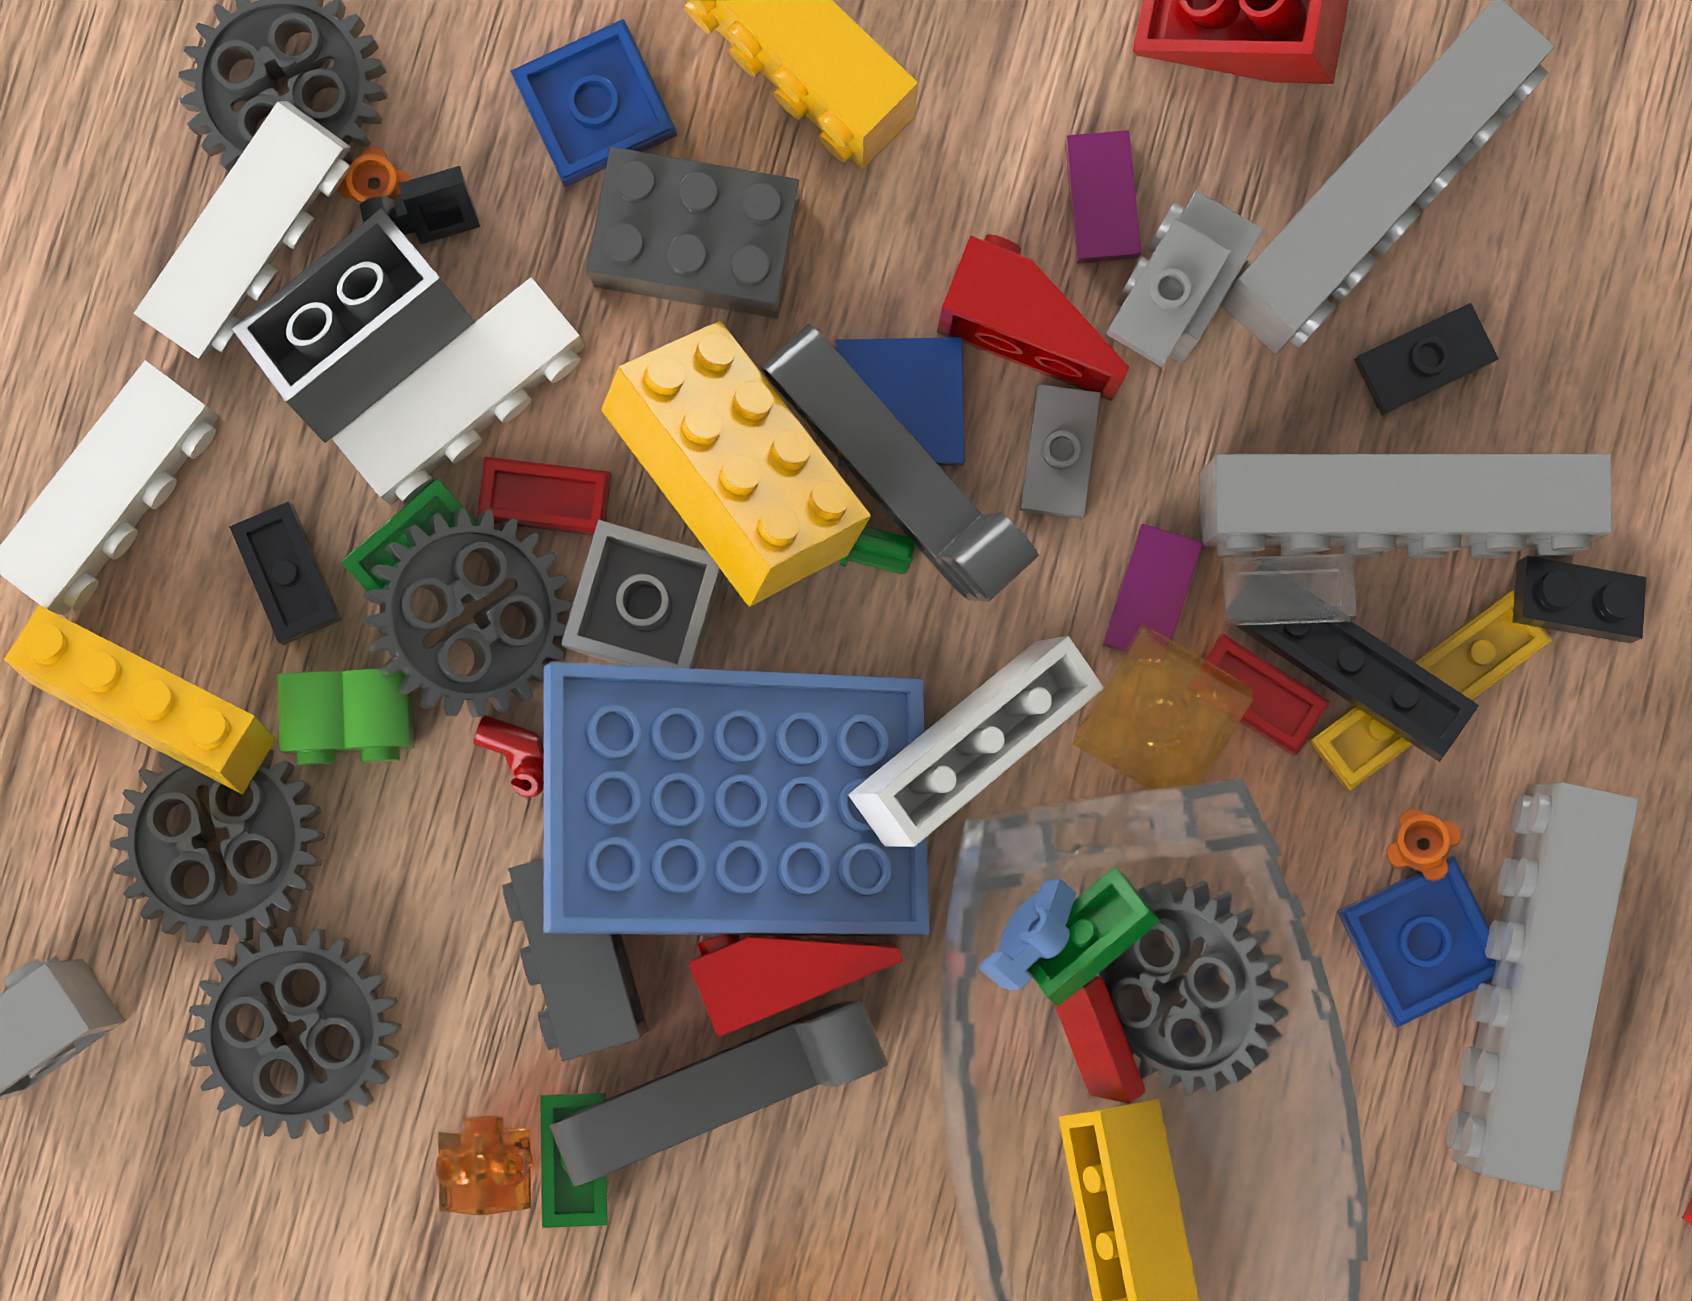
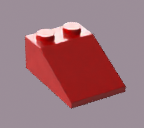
(1246, 37)
(1018, 314)
(771, 973)

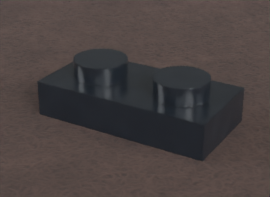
(285, 573)
(1579, 599)

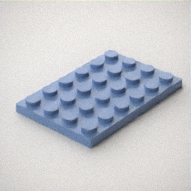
(723, 803)

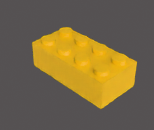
(820, 69)
(734, 462)

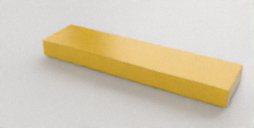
(1465, 660)

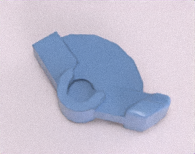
(1031, 933)

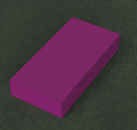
(1103, 196)
(1152, 585)

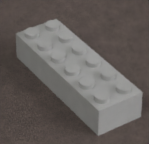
(1397, 165)
(1405, 503)
(1545, 983)

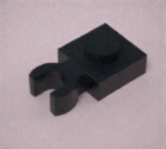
(429, 206)

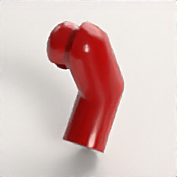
(522, 751)

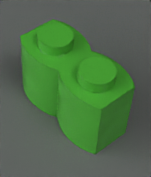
(344, 714)

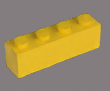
(141, 699)
(1128, 1204)

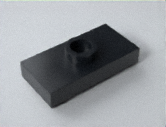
(1426, 359)

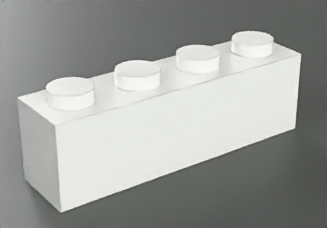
(244, 229)
(461, 393)
(105, 490)
(976, 742)

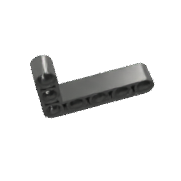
(969, 548)
(811, 1051)

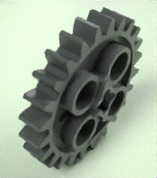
(261, 34)
(437, 565)
(162, 859)
(1233, 1017)
(245, 1063)

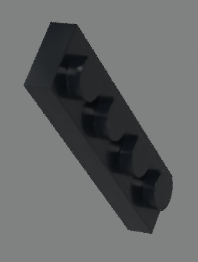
(1373, 680)

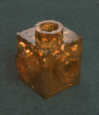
(484, 1167)

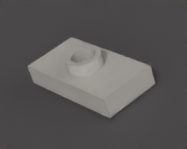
(1168, 292)
(1060, 451)

